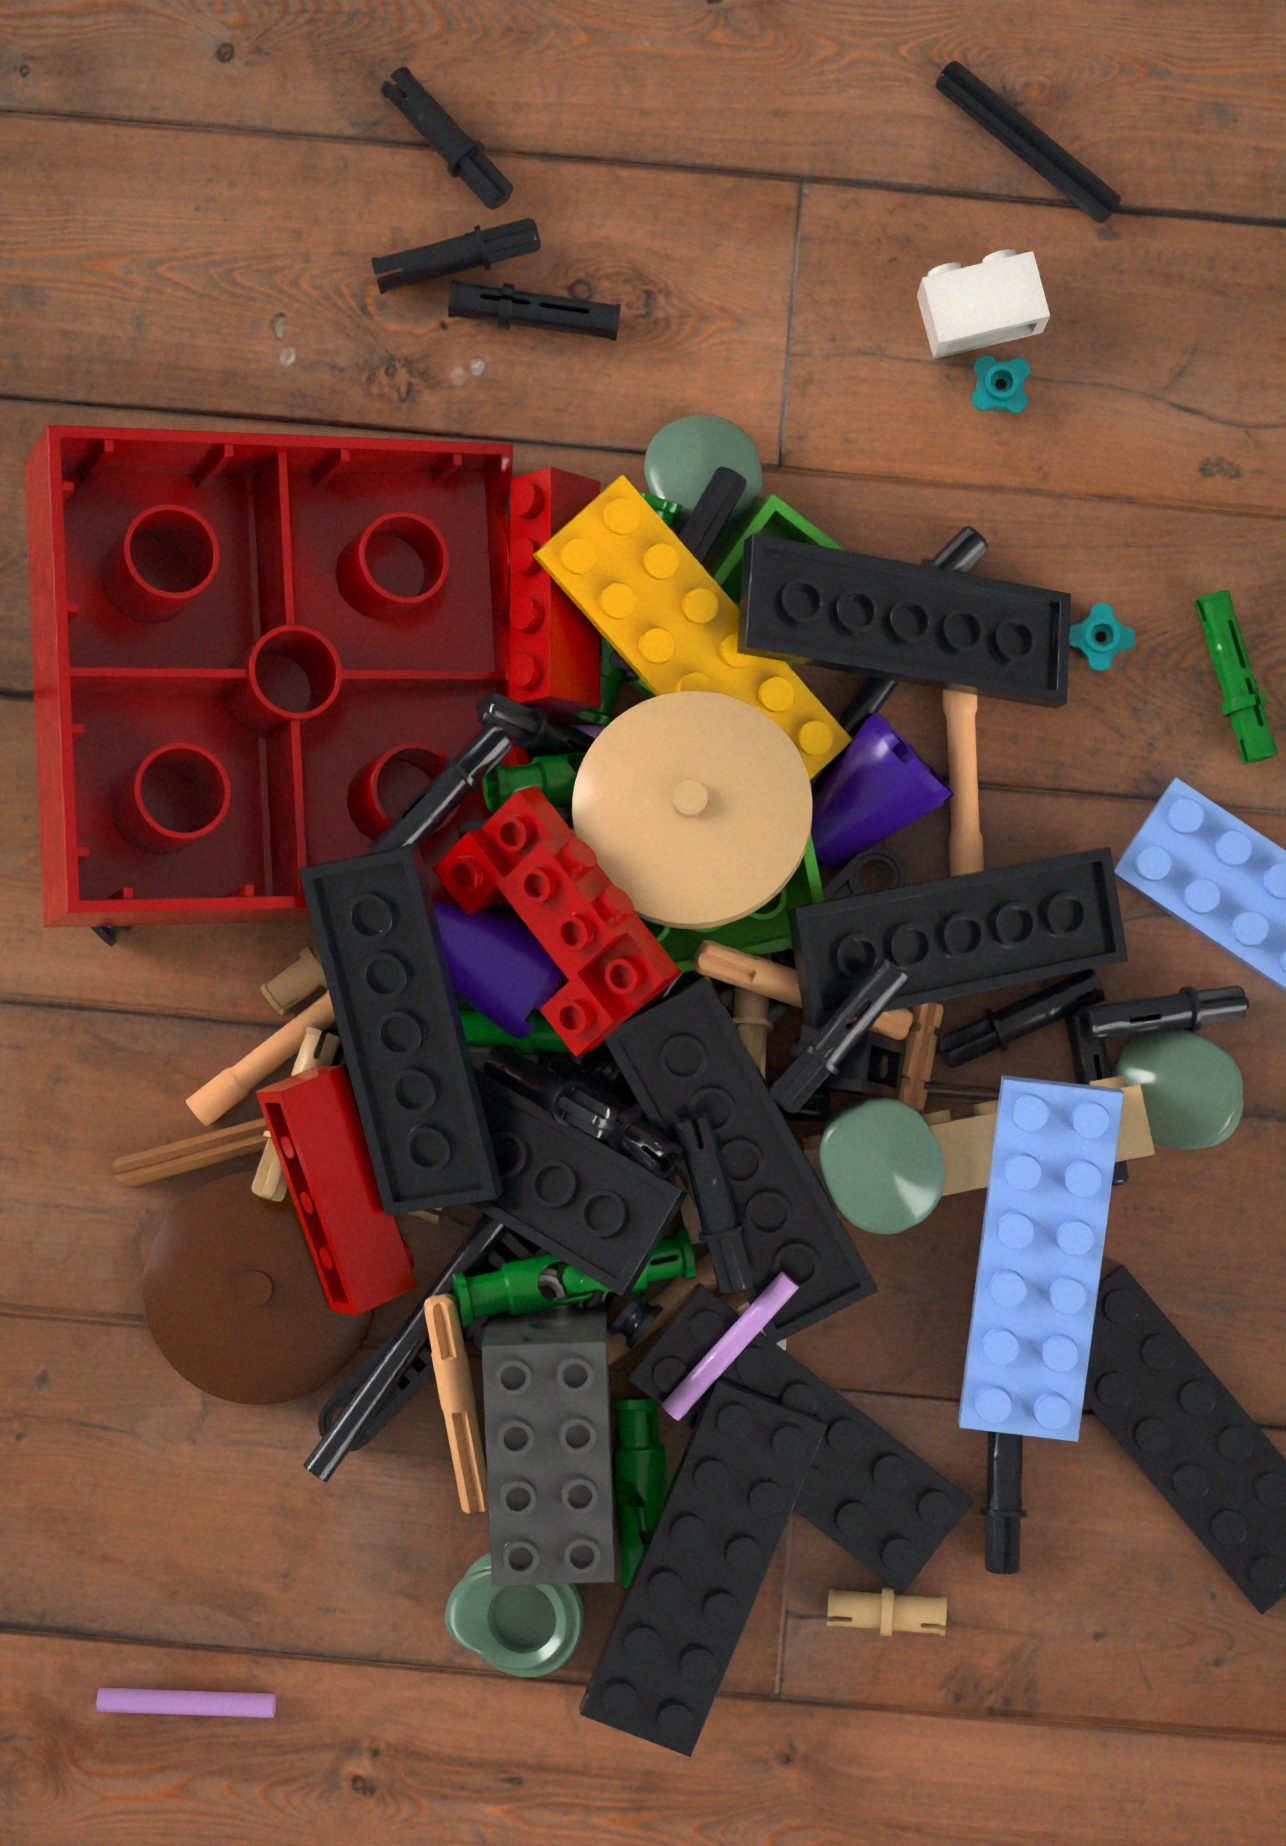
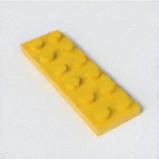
(675, 618)

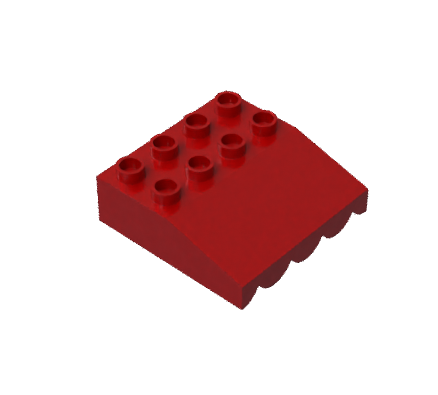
(252, 659)

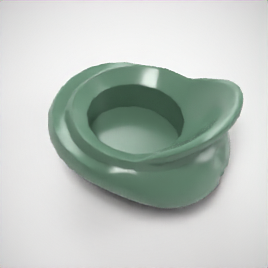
(685, 458)
(1186, 1086)
(881, 1165)
(515, 1627)

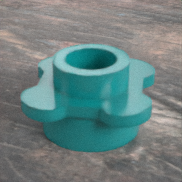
(991, 398)
(1100, 653)

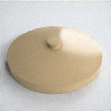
(694, 808)

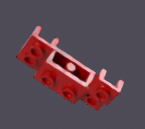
(569, 908)

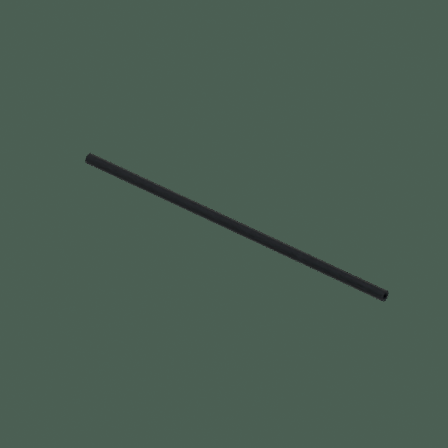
(488, 1231)

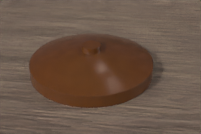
(242, 1298)

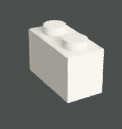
(982, 303)

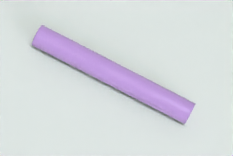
(730, 1346)
(186, 1702)

